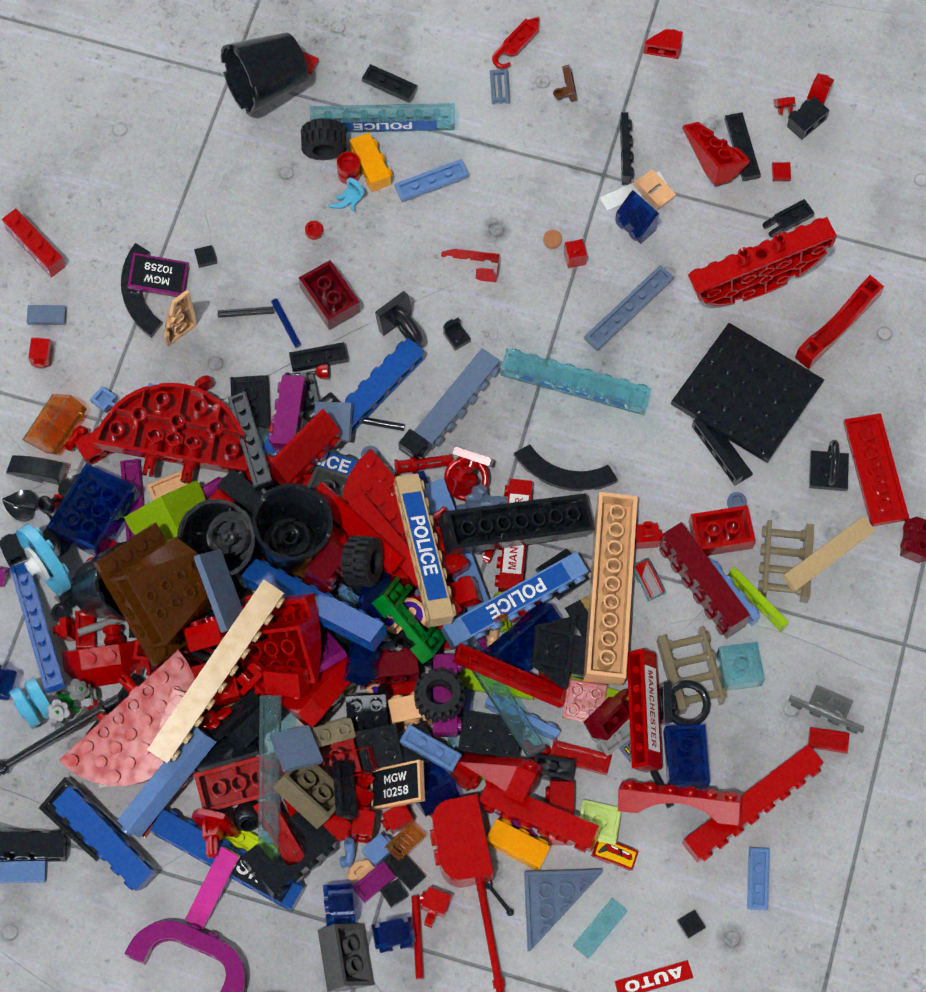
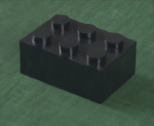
(486, 736)

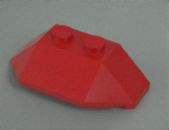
(100, 664)

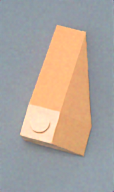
(179, 318)

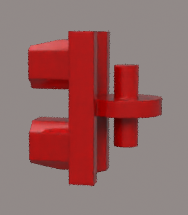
(257, 681)

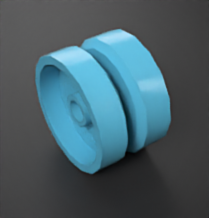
(29, 704)

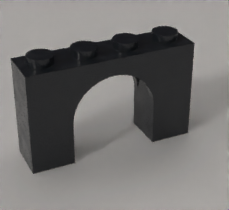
(277, 877)

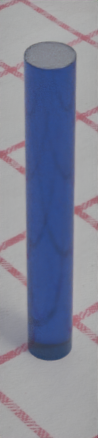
(287, 325)

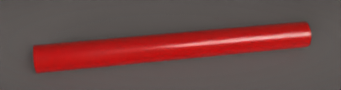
(418, 955)

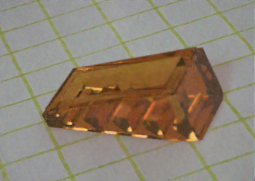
(415, 833)

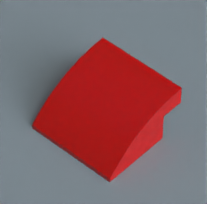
(290, 637)

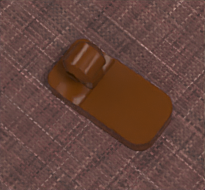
(570, 89)

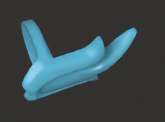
(350, 195)

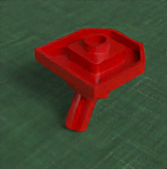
(214, 826)

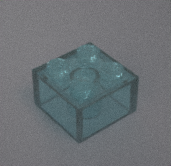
(740, 666)

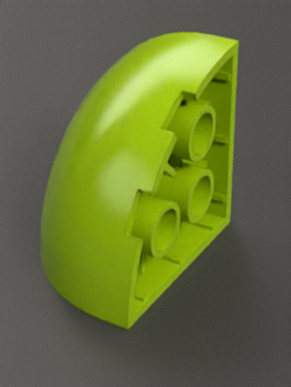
(166, 510)

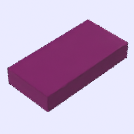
(373, 882)

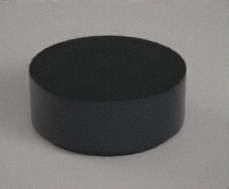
(60, 610)

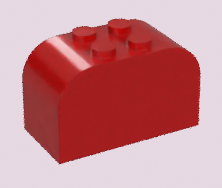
(461, 842)

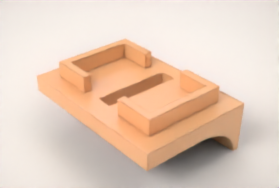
(648, 183)

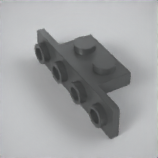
(829, 705)

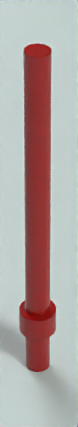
(498, 982)

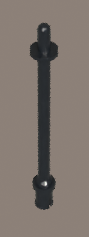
(101, 707)

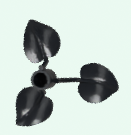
(24, 503)

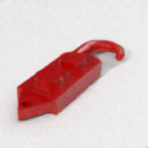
(517, 40)

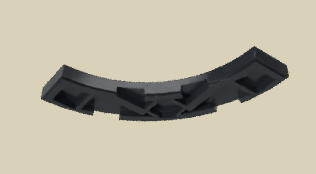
(133, 300)
(564, 478)

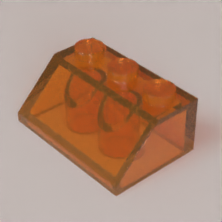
(55, 423)

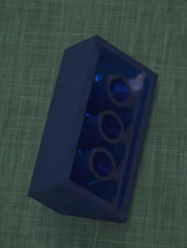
(516, 643)

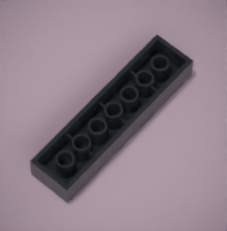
(515, 524)

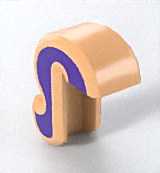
(415, 608)

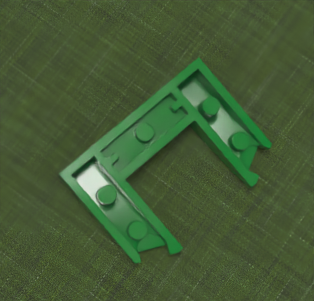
(390, 603)

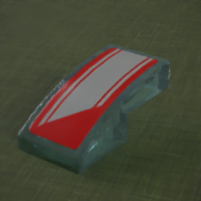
(648, 579)

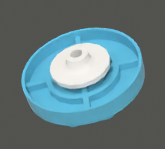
(43, 559)

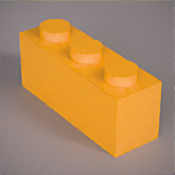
(371, 162)
(518, 844)

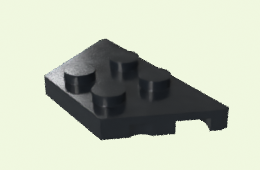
(553, 649)

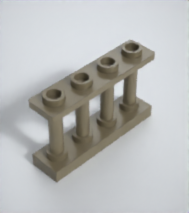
(806, 536)
(671, 665)
(333, 731)

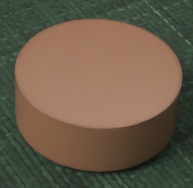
(552, 239)

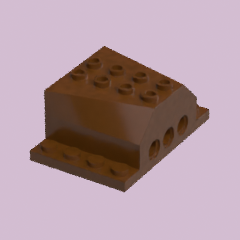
(155, 590)

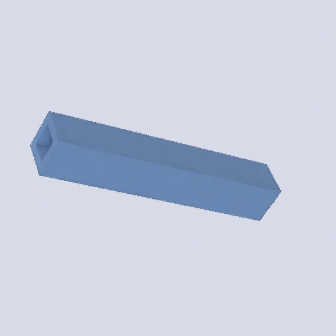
(165, 784)

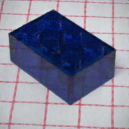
(686, 756)

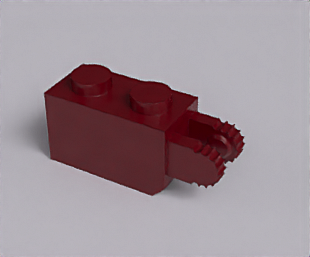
(608, 716)

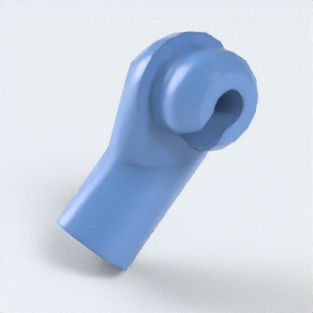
(350, 853)

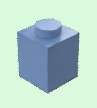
(375, 850)

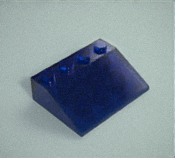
(93, 510)

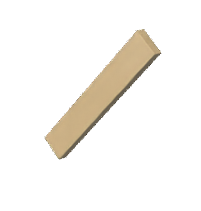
(828, 553)

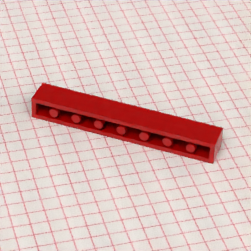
(754, 802)

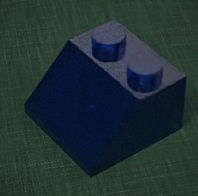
(637, 217)
(438, 788)

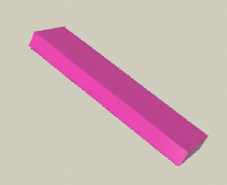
(212, 887)

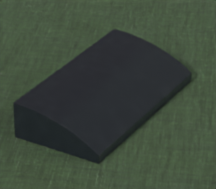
(63, 823)

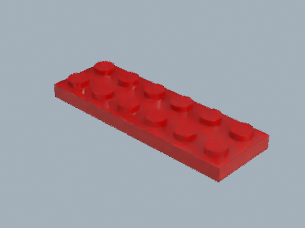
(876, 470)

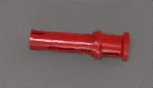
(412, 462)

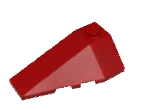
(716, 157)
(320, 697)
(513, 776)

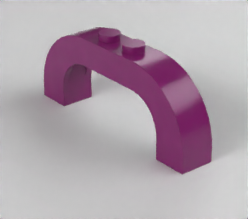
(190, 936)

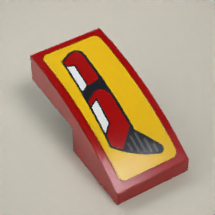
(615, 854)

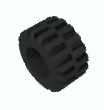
(323, 138)
(362, 560)
(439, 679)

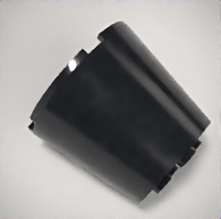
(263, 70)
(292, 514)
(207, 527)
(91, 592)

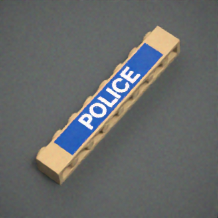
(423, 550)

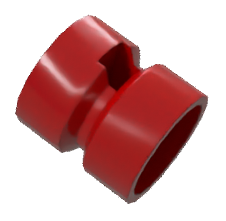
(348, 166)

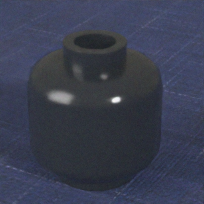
(246, 817)

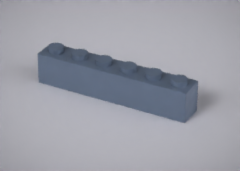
(458, 397)

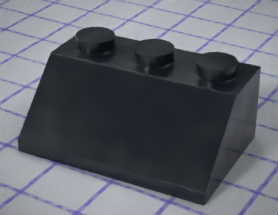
(225, 753)

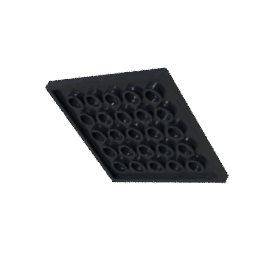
(747, 392)

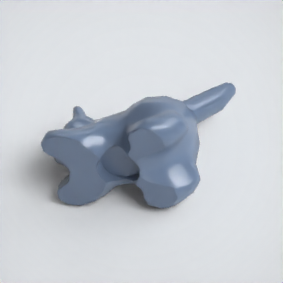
(480, 498)

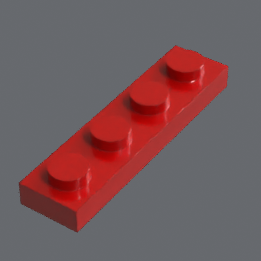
(289, 845)

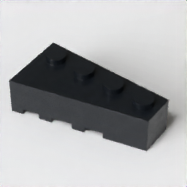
(33, 846)

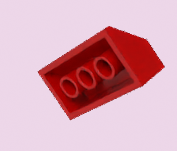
(305, 449)

